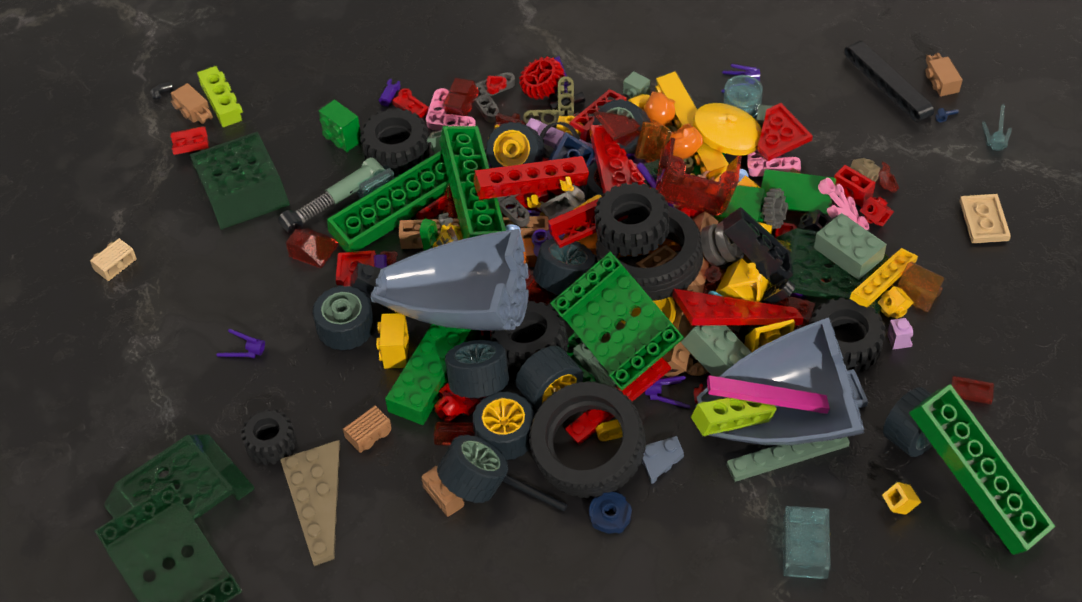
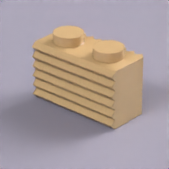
(113, 259)

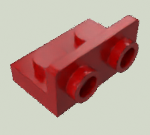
(189, 140)

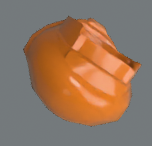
(660, 108)
(686, 141)

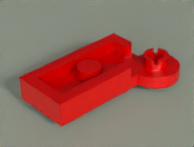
(407, 101)

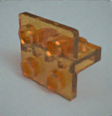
(651, 140)
(921, 285)

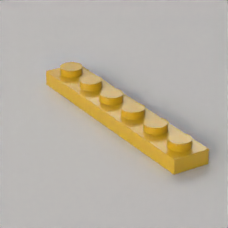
(882, 278)

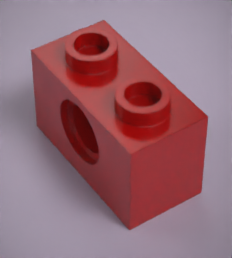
(855, 184)

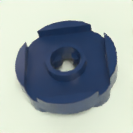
(614, 523)

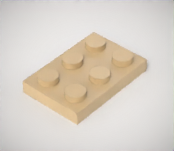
(984, 218)

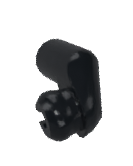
(155, 92)

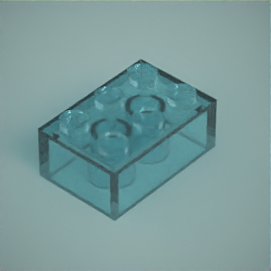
(806, 542)

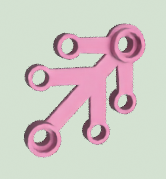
(827, 187)

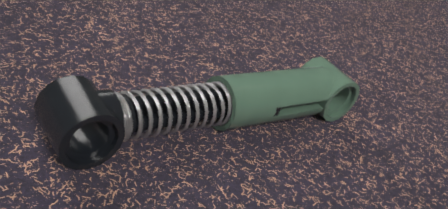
(335, 194)

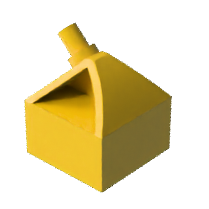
(743, 282)

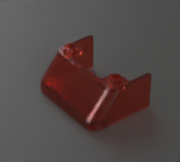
(691, 190)

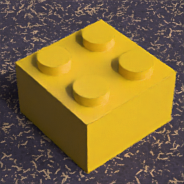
(393, 340)

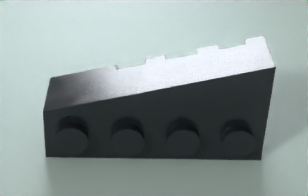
(759, 246)

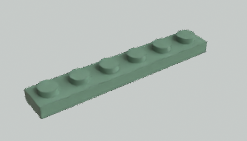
(780, 456)

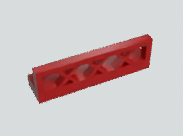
(583, 116)
(570, 221)

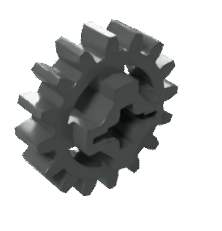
(775, 208)

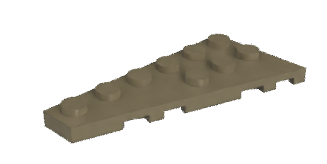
(314, 490)

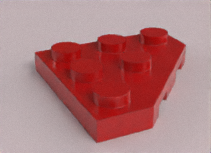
(781, 133)

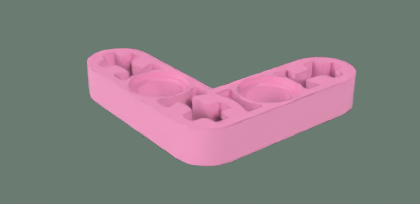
(435, 118)
(757, 166)

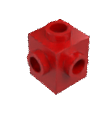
(876, 210)

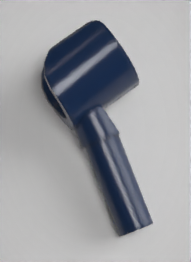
(942, 114)

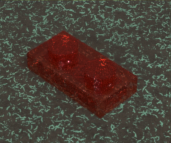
(973, 389)

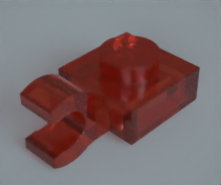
(887, 180)

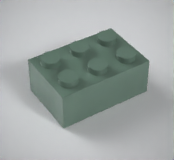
(850, 246)
(715, 347)

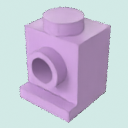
(900, 333)

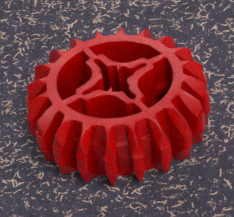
(541, 77)

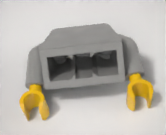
(562, 203)

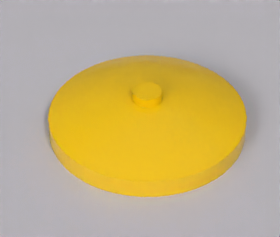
(727, 128)

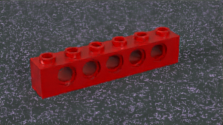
(529, 177)

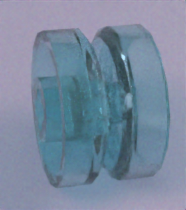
(744, 93)

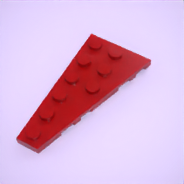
(612, 161)
(721, 310)

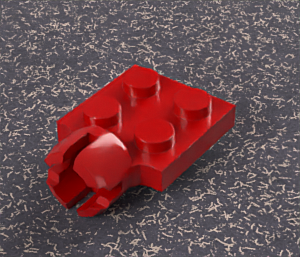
(347, 263)
(454, 405)

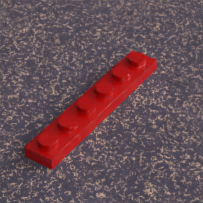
(586, 424)

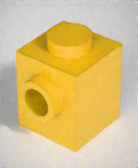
(901, 498)

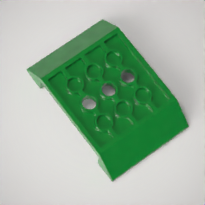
(602, 300)

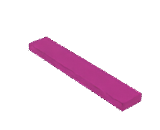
(767, 394)

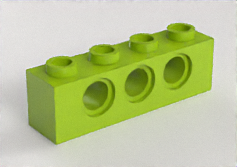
(219, 96)
(730, 414)

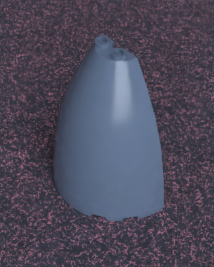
(461, 283)
(803, 362)

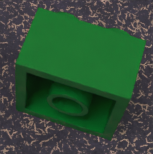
(340, 125)

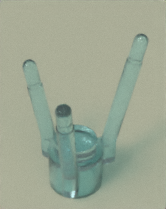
(998, 140)

